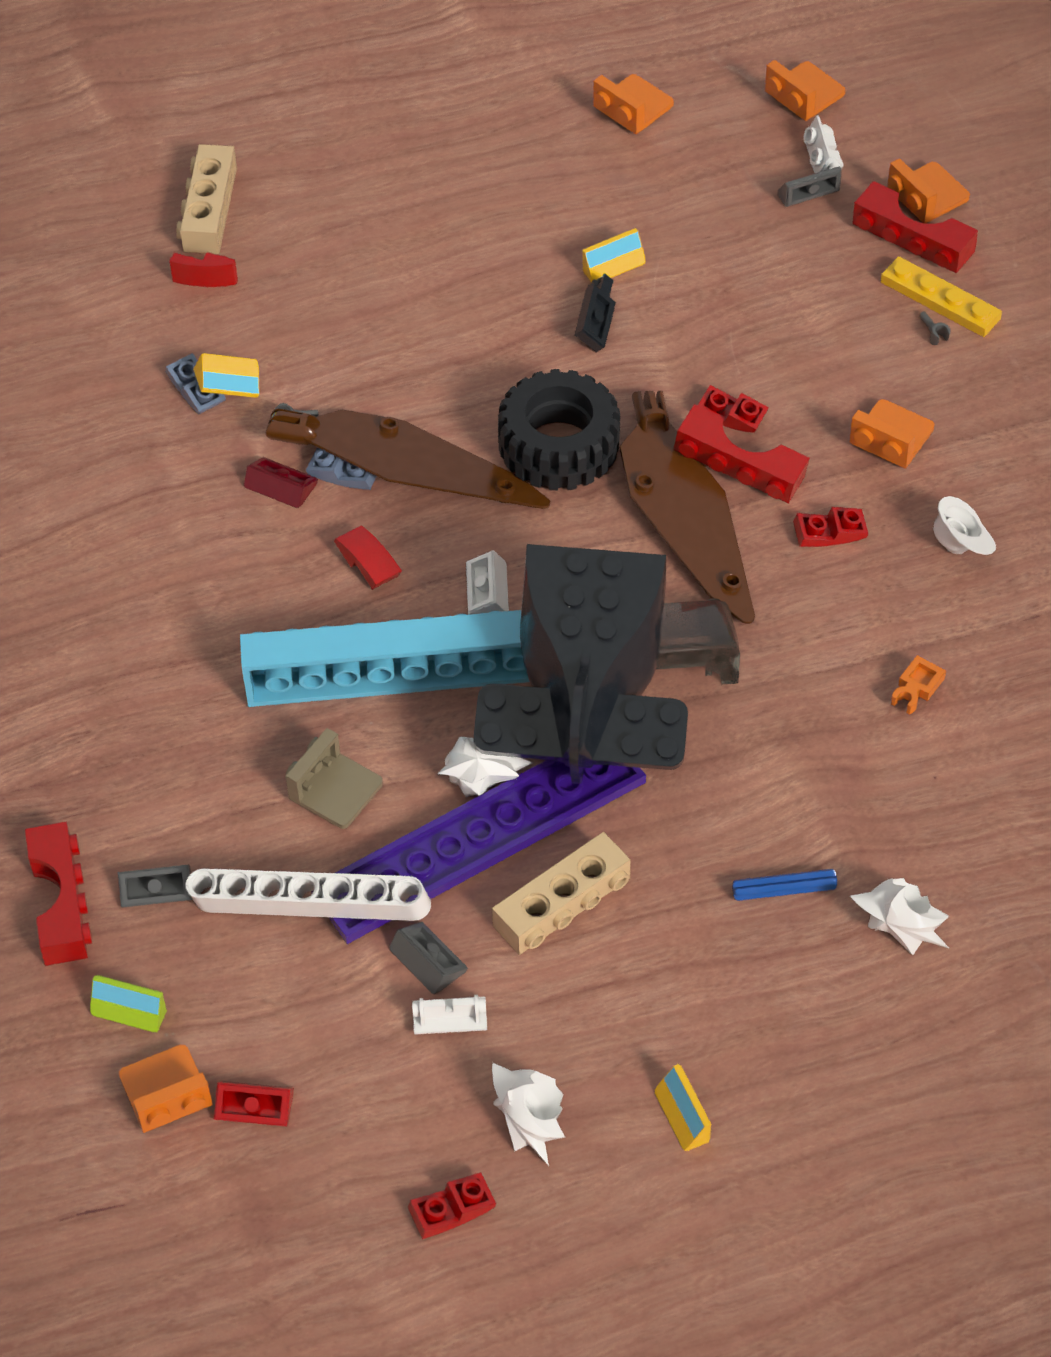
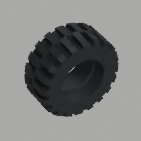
(558, 399)

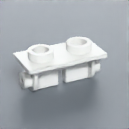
(821, 146)
(449, 1015)

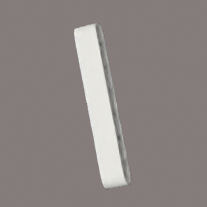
(321, 903)

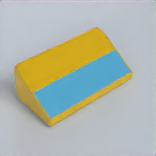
(613, 255)
(227, 375)
(683, 1109)

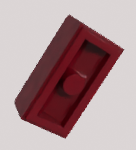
(279, 482)

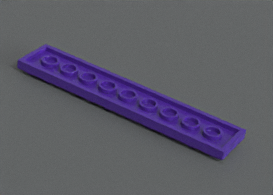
(489, 830)

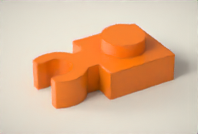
(918, 680)

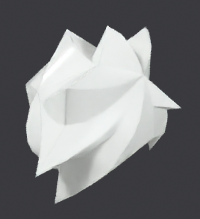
(478, 771)
(903, 913)
(530, 1107)

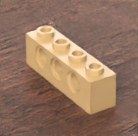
(207, 199)
(568, 876)

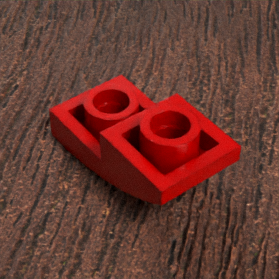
(210, 272)
(738, 414)
(836, 528)
(369, 555)
(456, 1205)

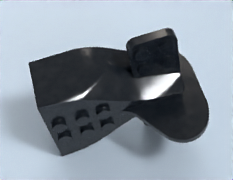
(589, 656)

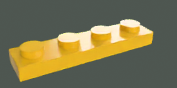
(941, 296)

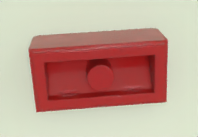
(253, 1103)

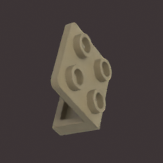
(331, 782)

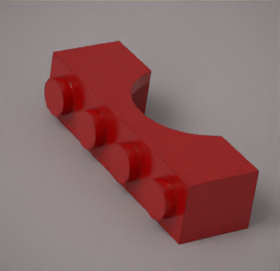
(943, 243)
(773, 471)
(61, 927)

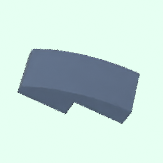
(184, 379)
(338, 471)

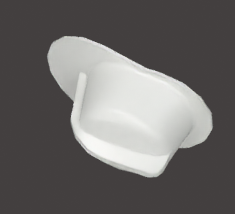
(961, 529)

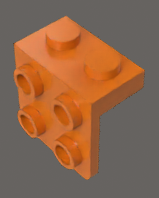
(803, 89)
(631, 102)
(927, 190)
(890, 432)
(165, 1087)

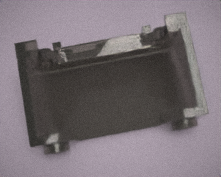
(700, 636)

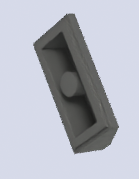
(810, 187)
(153, 886)
(427, 957)

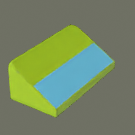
(127, 1003)

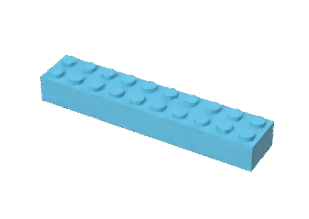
(382, 658)

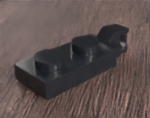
(596, 313)

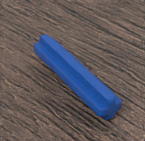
(784, 884)

